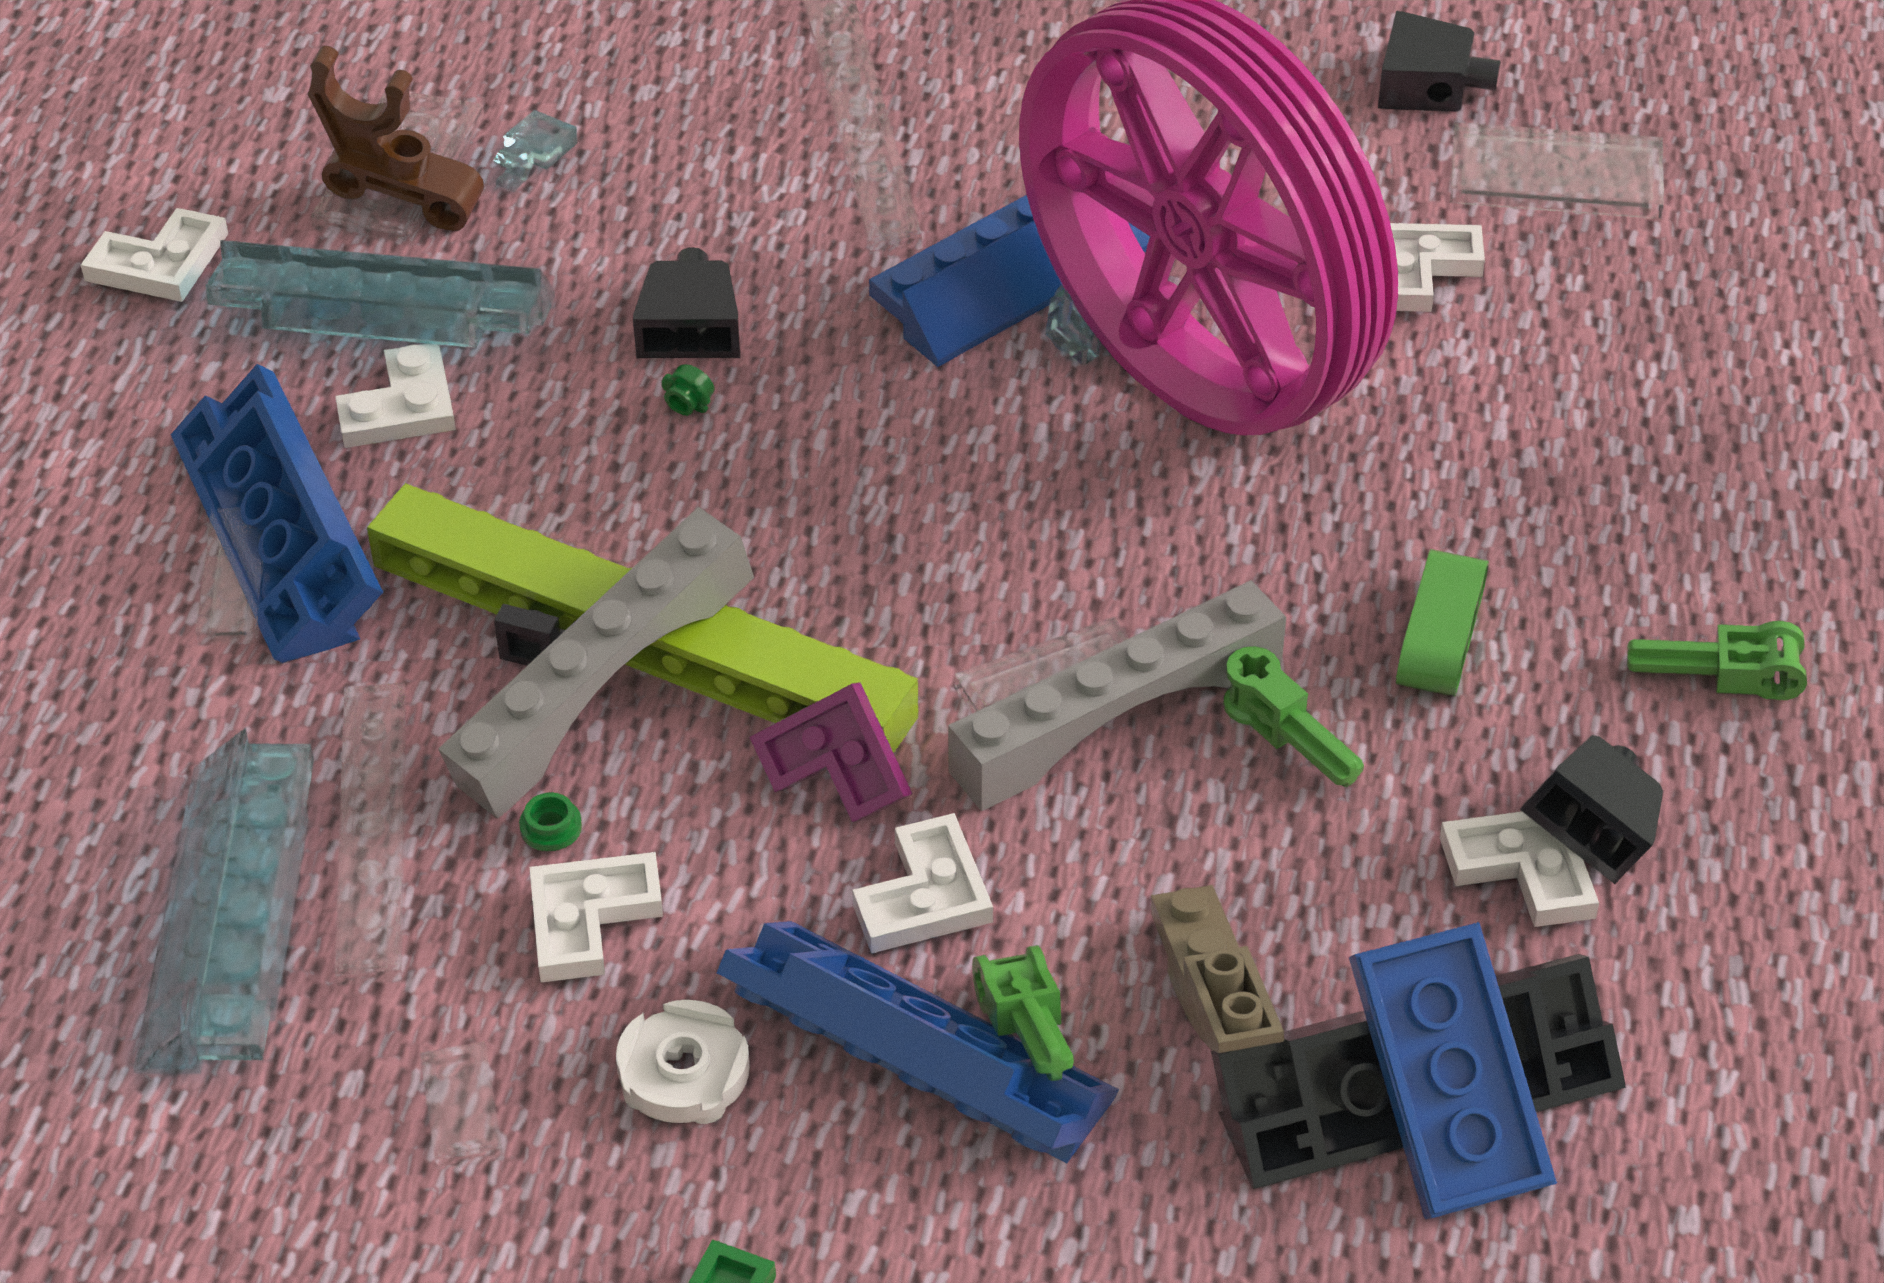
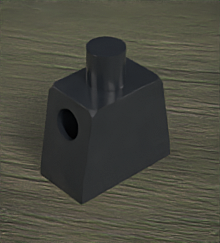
(1431, 65)
(687, 309)
(1600, 806)

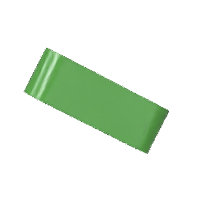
(1442, 623)

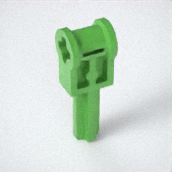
(1740, 658)
(1277, 710)
(1025, 1001)

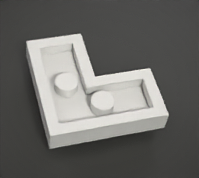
(1430, 252)
(161, 266)
(410, 407)
(1517, 847)
(937, 895)
(577, 898)

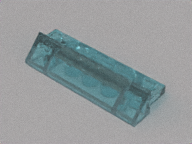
(379, 294)
(228, 908)

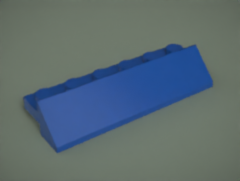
(972, 283)
(260, 460)
(916, 1037)

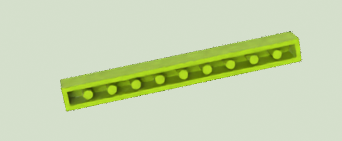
(723, 657)

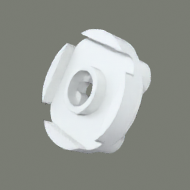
(689, 1093)

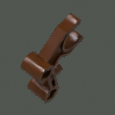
(385, 160)

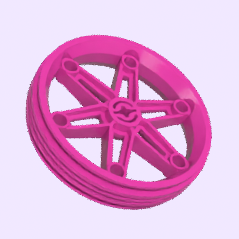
(1235, 246)

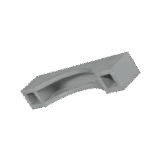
(1028, 732)
(516, 733)

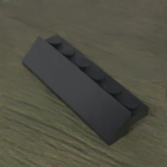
(1325, 1097)

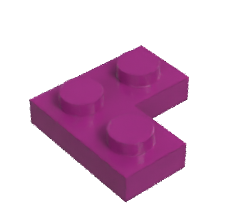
(836, 736)

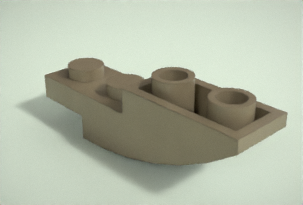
(1212, 973)

